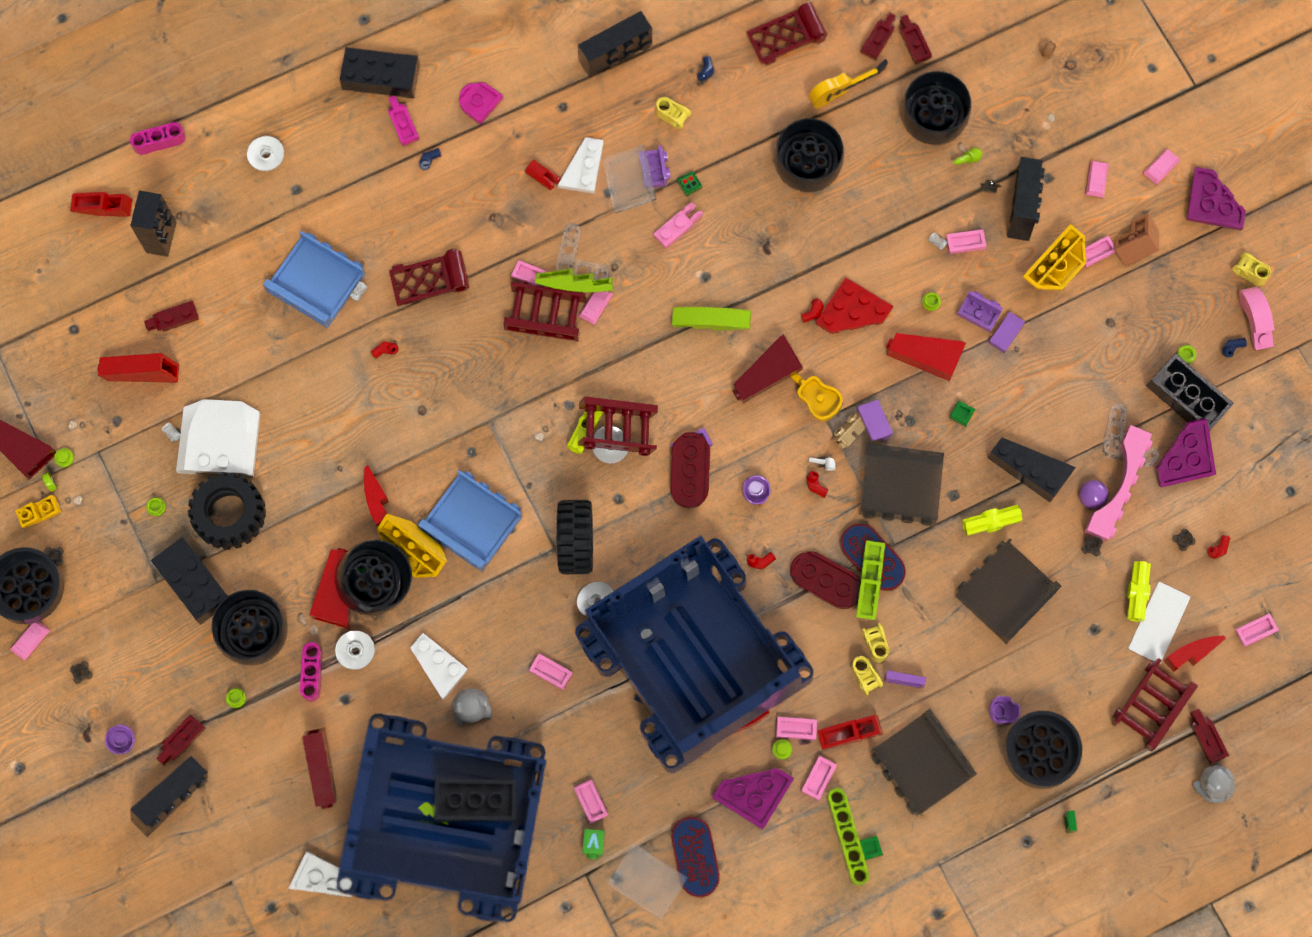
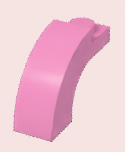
(1259, 316)

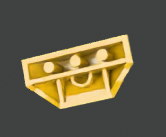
(1059, 262)
(421, 550)

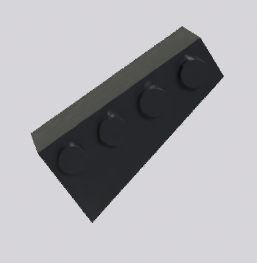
(1026, 198)
(1031, 467)
(168, 796)

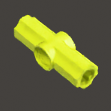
(580, 432)
(992, 520)
(1138, 591)

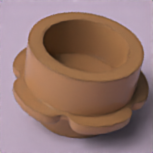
(1048, 49)

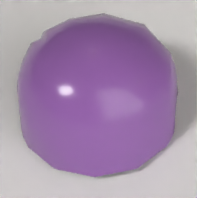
(756, 489)
(1093, 494)
(1003, 710)
(120, 739)

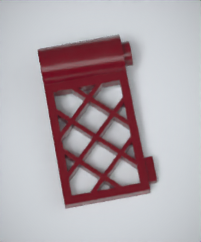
(810, 27)
(452, 269)

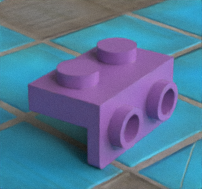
(658, 171)
(980, 311)

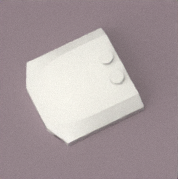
(218, 438)

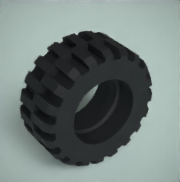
(214, 490)
(574, 537)

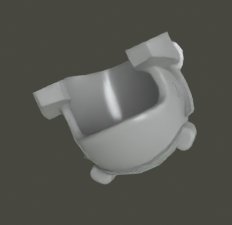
(470, 706)
(1216, 784)

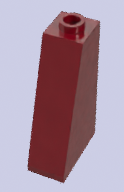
(770, 369)
(23, 450)
(320, 767)

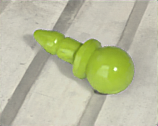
(970, 156)

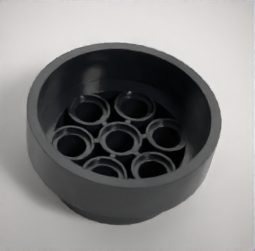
(36, 562)
(1055, 727)

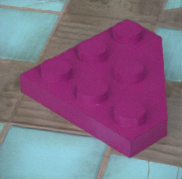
(1213, 202)
(1188, 456)
(754, 795)

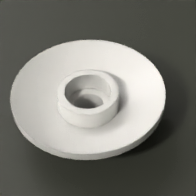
(261, 147)
(609, 455)
(591, 594)
(348, 643)

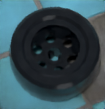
(949, 94)
(811, 136)
(390, 567)
(257, 650)

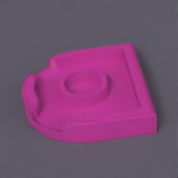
(479, 100)

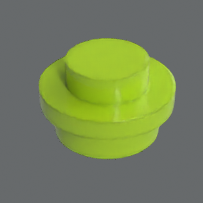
(931, 301)
(64, 457)
(156, 507)
(235, 698)
(782, 749)

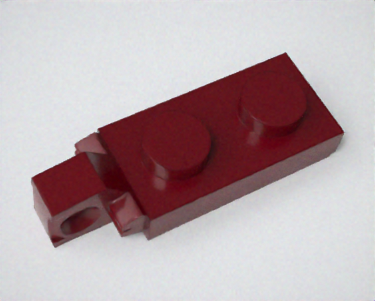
(879, 37)
(914, 40)
(173, 317)
(1208, 737)
(180, 739)

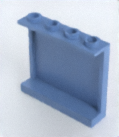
(315, 279)
(471, 520)

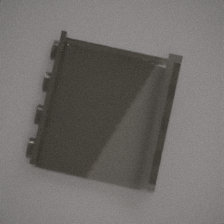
(901, 484)
(1006, 591)
(922, 763)

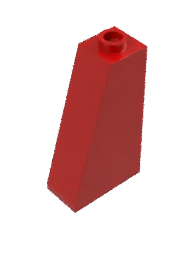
(927, 353)
(139, 368)
(327, 603)

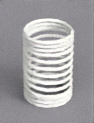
(932, 237)
(363, 287)
(173, 437)

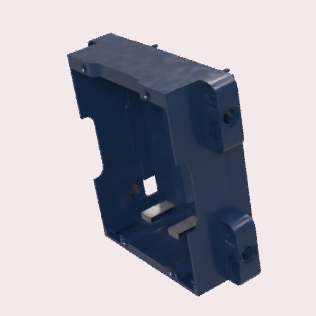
(696, 649)
(398, 844)

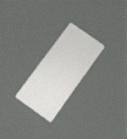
(1160, 622)

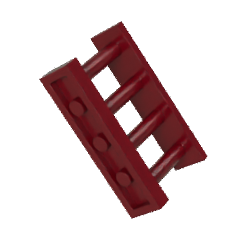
(551, 328)
(627, 409)
(1174, 706)

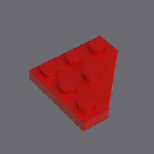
(853, 309)

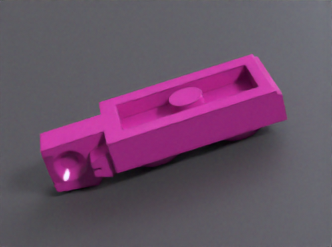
(402, 122)

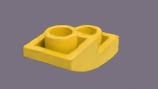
(38, 512)

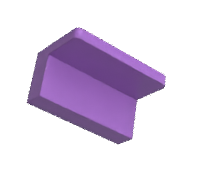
(875, 421)

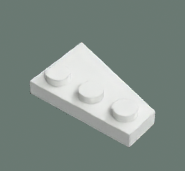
(584, 167)
(438, 664)
(318, 876)

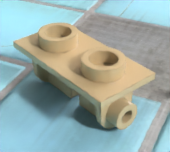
(843, 434)

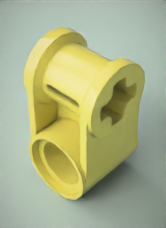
(674, 115)
(1251, 269)
(875, 639)
(866, 676)

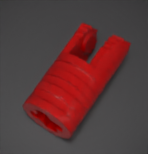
(542, 175)

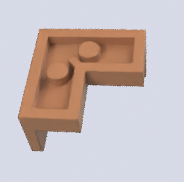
(1138, 243)

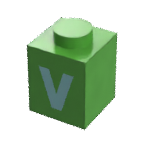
(593, 843)

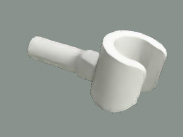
(829, 463)

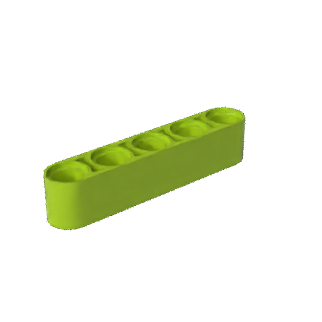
(846, 847)

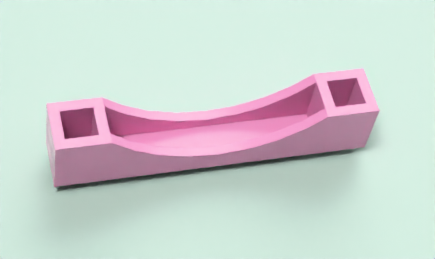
(1133, 448)

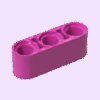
(148, 137)
(307, 663)

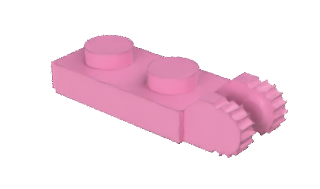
(677, 226)

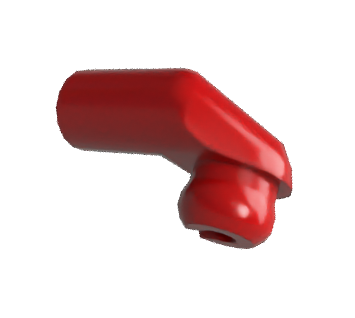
(815, 311)
(385, 348)
(814, 486)
(1221, 549)
(760, 563)

